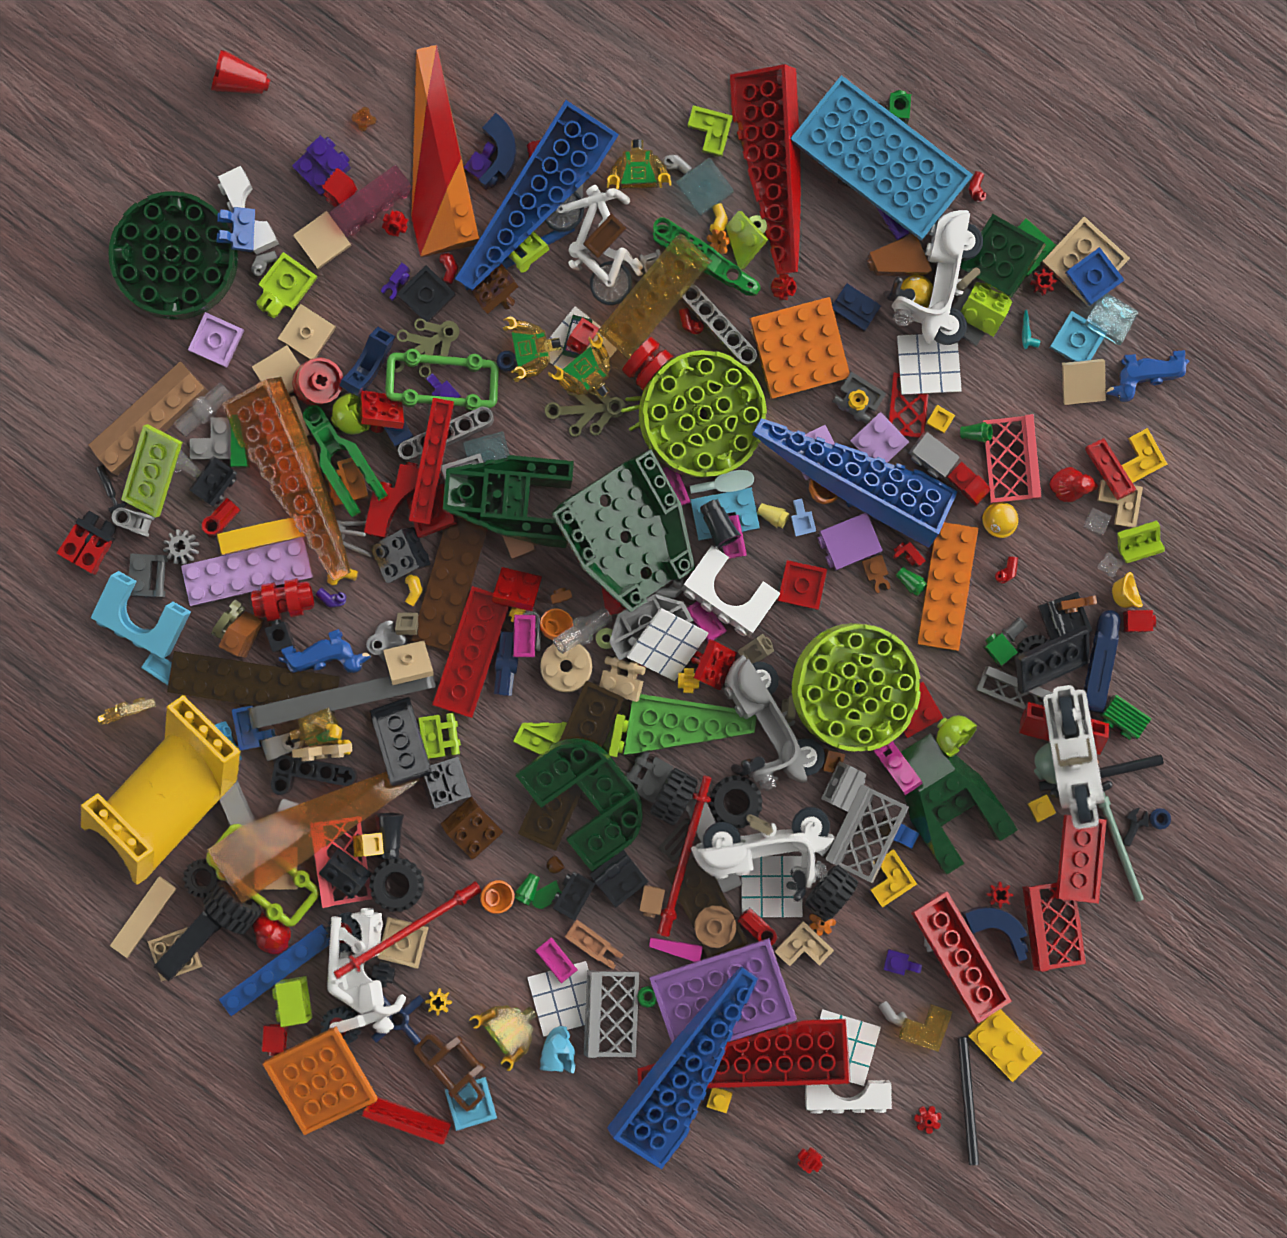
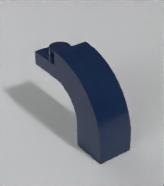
(501, 134)
(369, 362)
(990, 917)

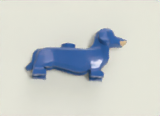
(1147, 370)
(324, 652)

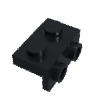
(213, 481)
(345, 873)
(573, 895)

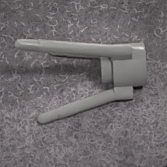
(343, 531)

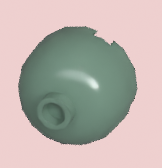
(1045, 764)

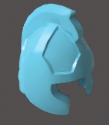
(558, 1051)

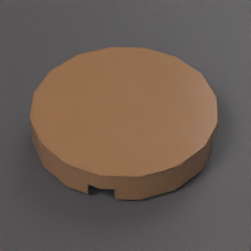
(715, 926)

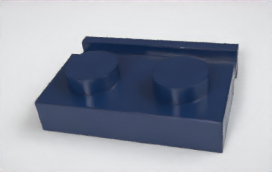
(855, 307)

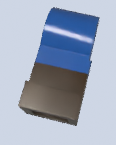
(904, 834)

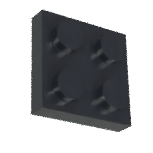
(426, 294)

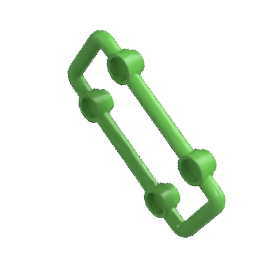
(413, 358)

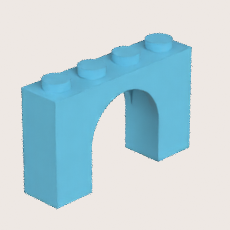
(112, 613)

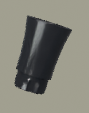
(719, 524)
(390, 826)

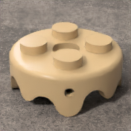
(566, 681)

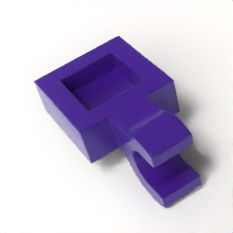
(480, 163)
(399, 277)
(442, 390)
(898, 962)

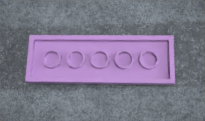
(246, 571)

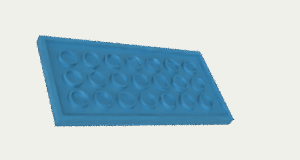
(881, 157)

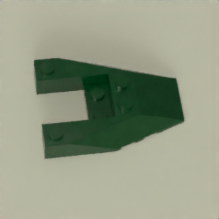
(498, 496)
(947, 792)

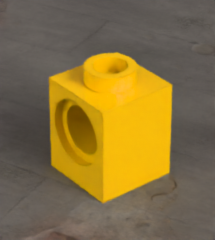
(368, 844)

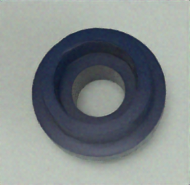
(506, 354)
(1166, 818)

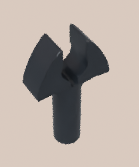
(1135, 825)

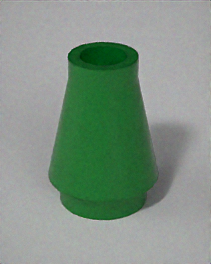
(978, 432)
(914, 583)
(527, 890)

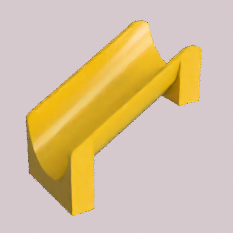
(166, 791)

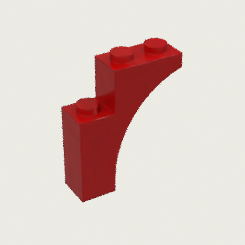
(382, 511)

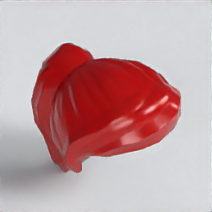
(1071, 484)
(271, 935)

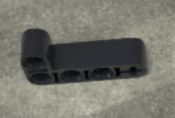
(315, 774)
(187, 946)

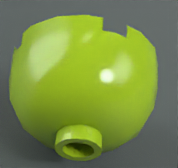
(347, 414)
(954, 733)

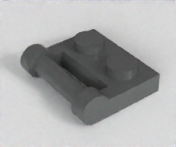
(141, 571)

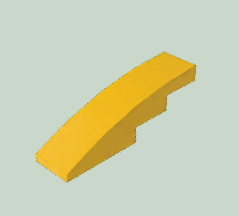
(258, 536)

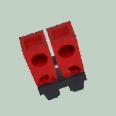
(88, 544)

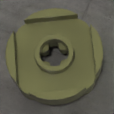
(227, 619)

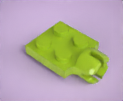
(284, 285)

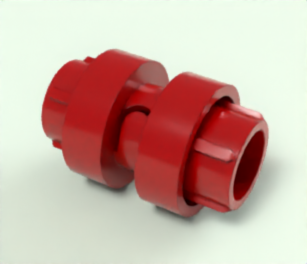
(294, 599)

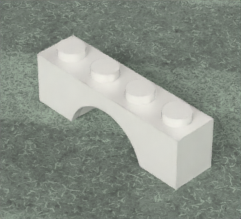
(237, 188)
(874, 1096)

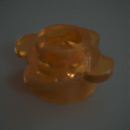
(357, 117)

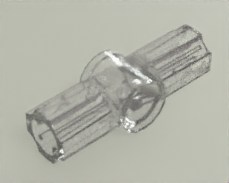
(202, 409)
(582, 630)

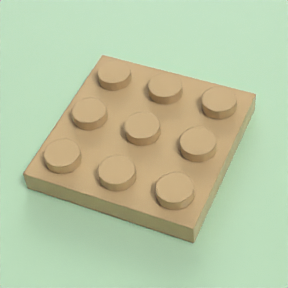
(1076, 246)

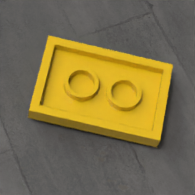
(1005, 1044)

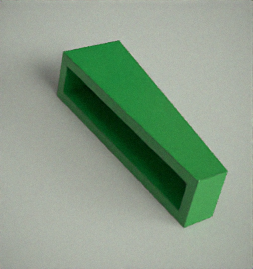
(239, 455)

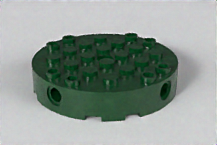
(142, 248)

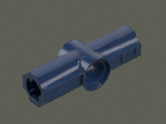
(506, 665)

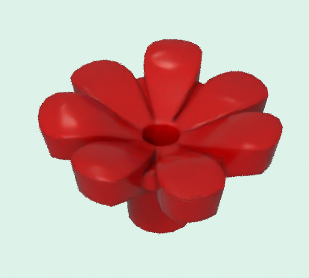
(925, 1116)

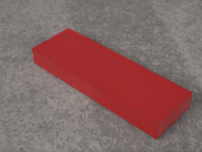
(1110, 469)

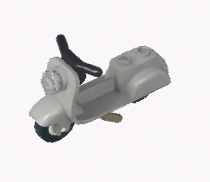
(751, 690)

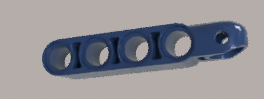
(1102, 660)

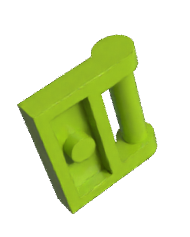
(533, 247)

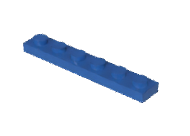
(275, 970)

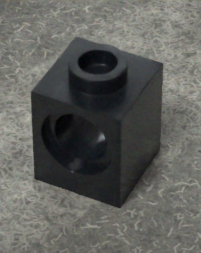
(287, 641)

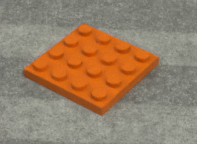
(800, 347)
(320, 1080)

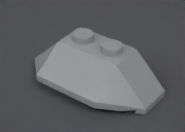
(632, 624)

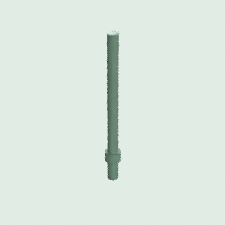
(1121, 848)

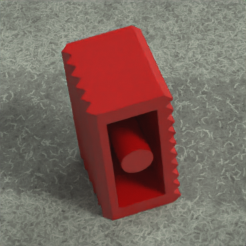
(338, 188)

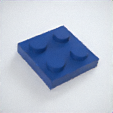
(1094, 276)

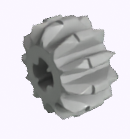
(183, 554)

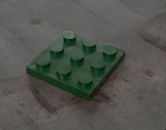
(1004, 256)

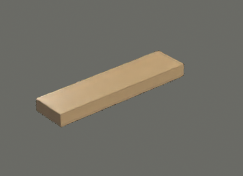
(143, 917)

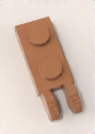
(592, 943)

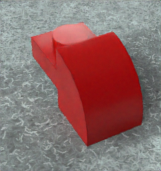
(969, 483)

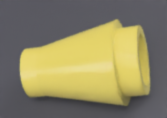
(774, 515)

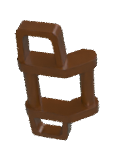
(469, 1078)

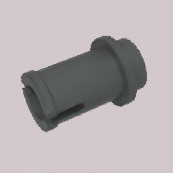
(1014, 629)

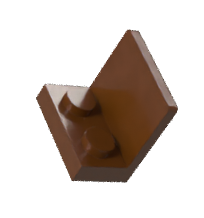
(471, 828)

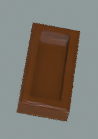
(604, 236)

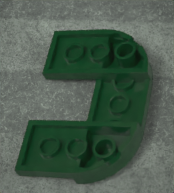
(604, 785)

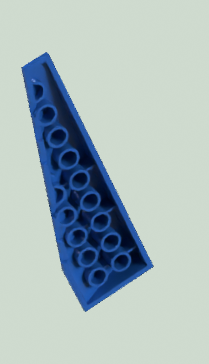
(555, 170)

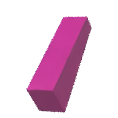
(681, 949)

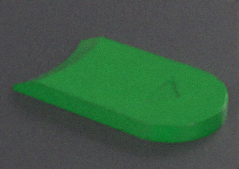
(545, 895)

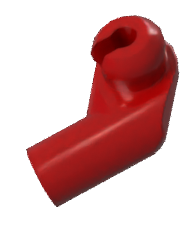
(974, 187)
(689, 324)

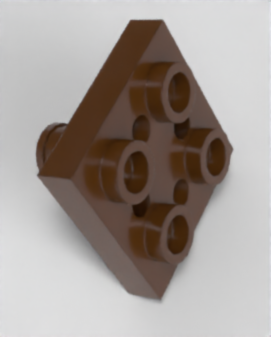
(496, 290)

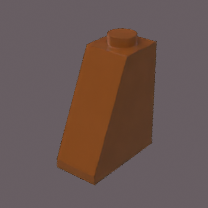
(899, 258)
(241, 634)

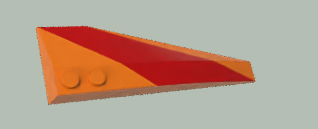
(440, 191)

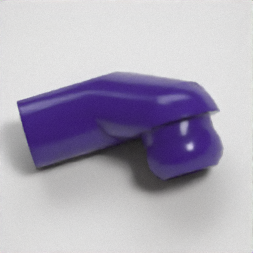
(332, 600)

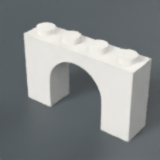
(743, 617)

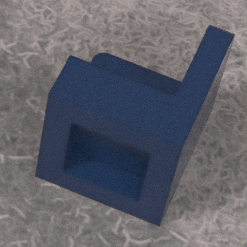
(399, 435)

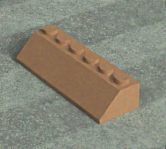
(157, 408)

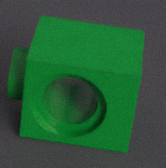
(900, 97)
(999, 648)

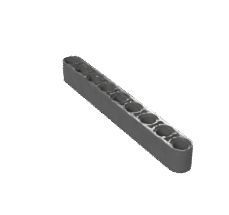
(334, 699)

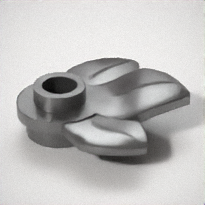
(387, 637)

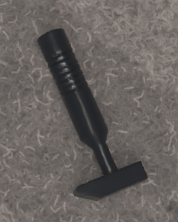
(109, 488)

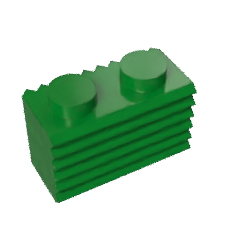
(1125, 718)

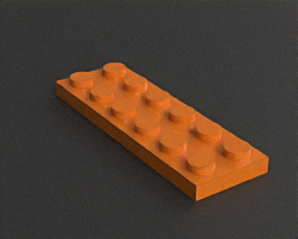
(947, 587)

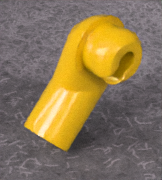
(721, 218)

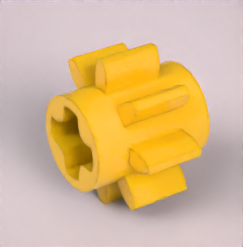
(686, 680)
(443, 997)

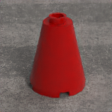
(238, 76)

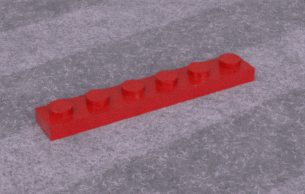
(431, 461)

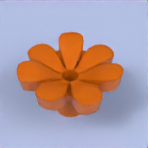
(718, 241)
(821, 927)

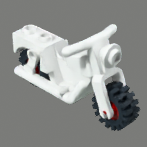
(358, 934)

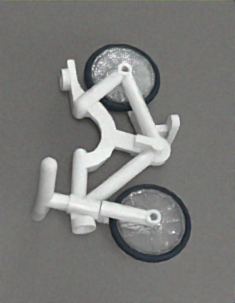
(611, 279)

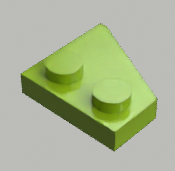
(744, 239)
(539, 736)

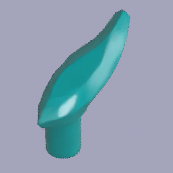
(1026, 334)

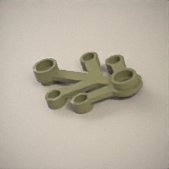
(428, 344)
(589, 409)

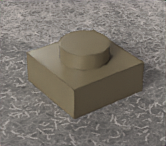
(407, 624)

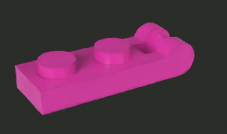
(898, 768)

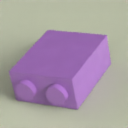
(849, 542)

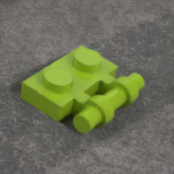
(432, 735)

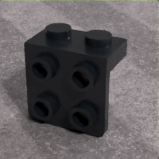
(400, 554)

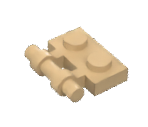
(623, 685)

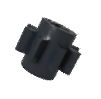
(383, 973)

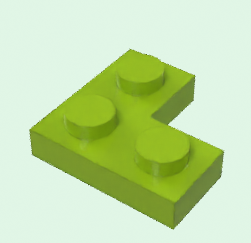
(716, 126)

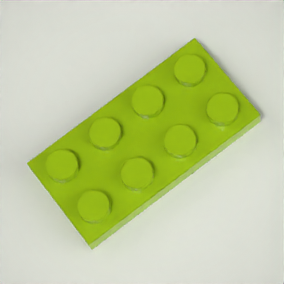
(151, 470)

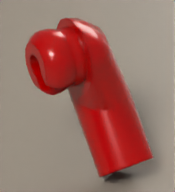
(451, 267)
(1009, 572)

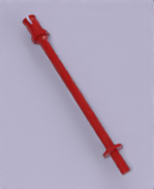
(459, 898)
(669, 914)

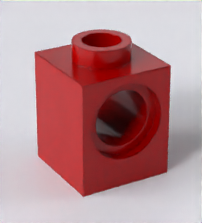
(1139, 620)
(274, 1039)

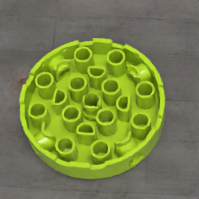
(673, 406)
(826, 683)

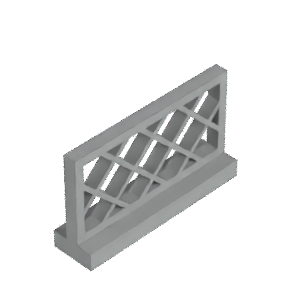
(849, 830)
(593, 1014)

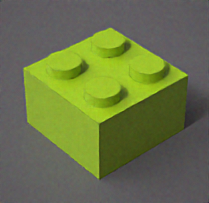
(293, 1001)

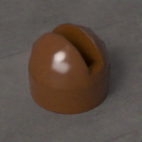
(554, 865)

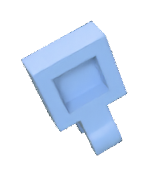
(802, 521)

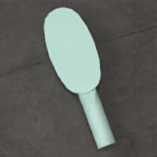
(726, 482)

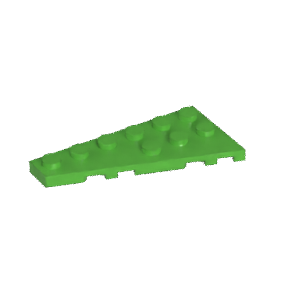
(670, 723)

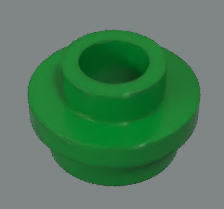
(646, 1003)

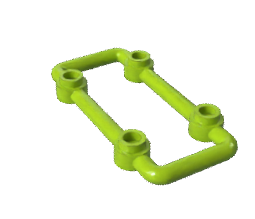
(274, 910)

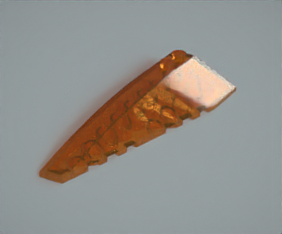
(277, 443)
(279, 842)

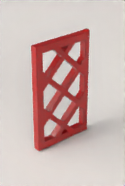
(893, 414)

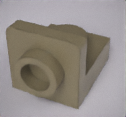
(757, 649)

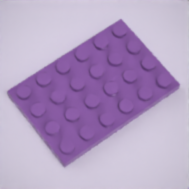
(689, 987)

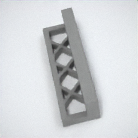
(1009, 680)

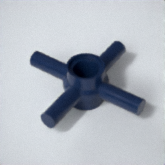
(404, 1026)

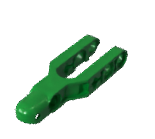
(718, 268)
(330, 444)

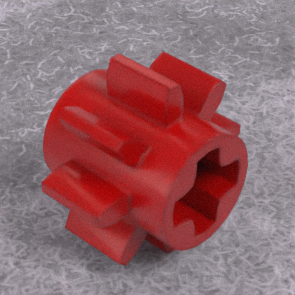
(395, 223)
(783, 286)
(1047, 286)
(1005, 893)
(810, 1160)

